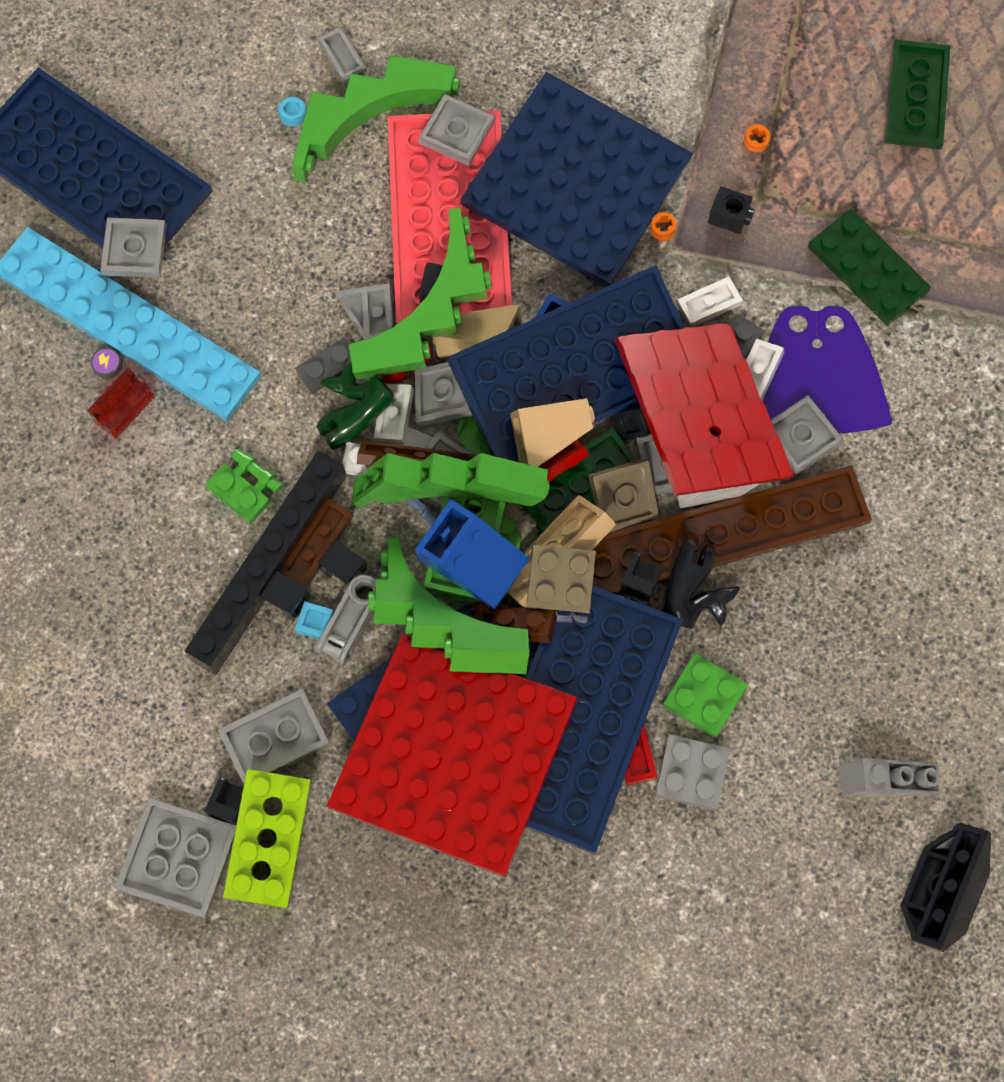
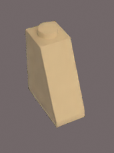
(477, 327)
(549, 429)

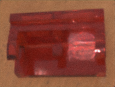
(121, 403)

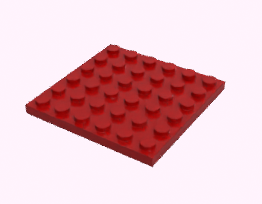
(453, 757)

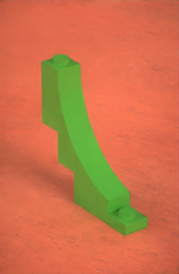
(334, 117)
(482, 477)

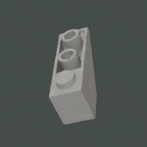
(889, 778)

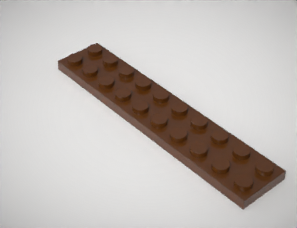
(738, 526)

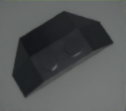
(947, 886)

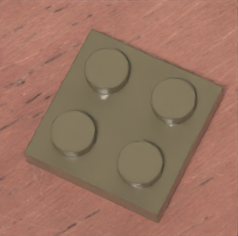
(625, 493)
(560, 578)

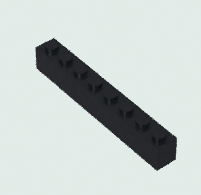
(243, 594)

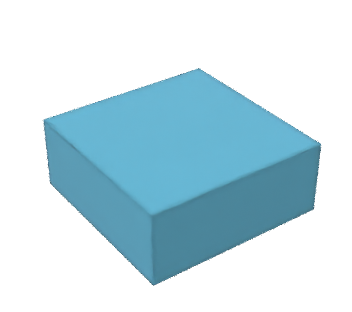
(313, 620)

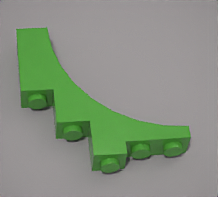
(402, 346)
(432, 624)

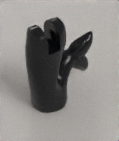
(686, 579)

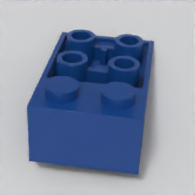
(471, 554)

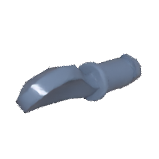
(427, 513)

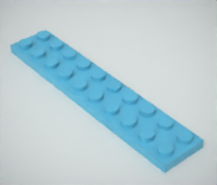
(128, 324)

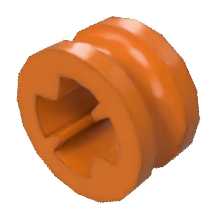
(760, 131)
(670, 221)

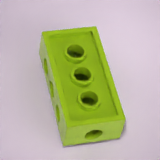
(251, 822)

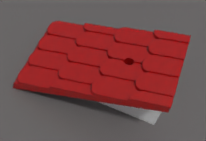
(703, 412)

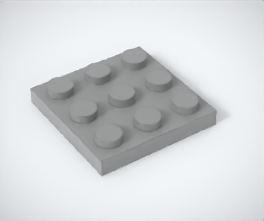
(177, 858)

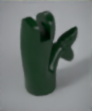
(354, 418)

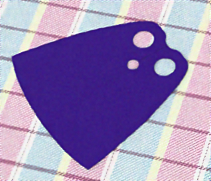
(836, 376)

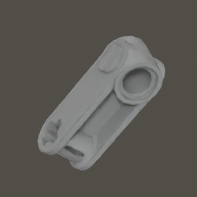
(347, 621)

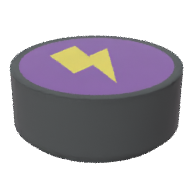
(106, 363)

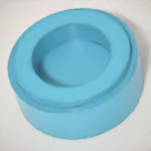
(292, 111)

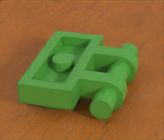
(238, 493)

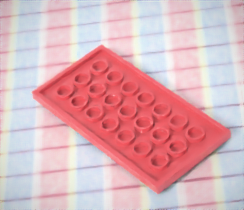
(422, 192)

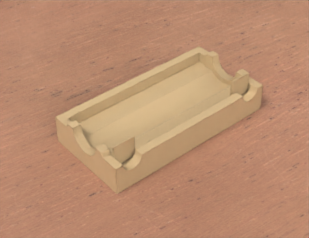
(577, 527)

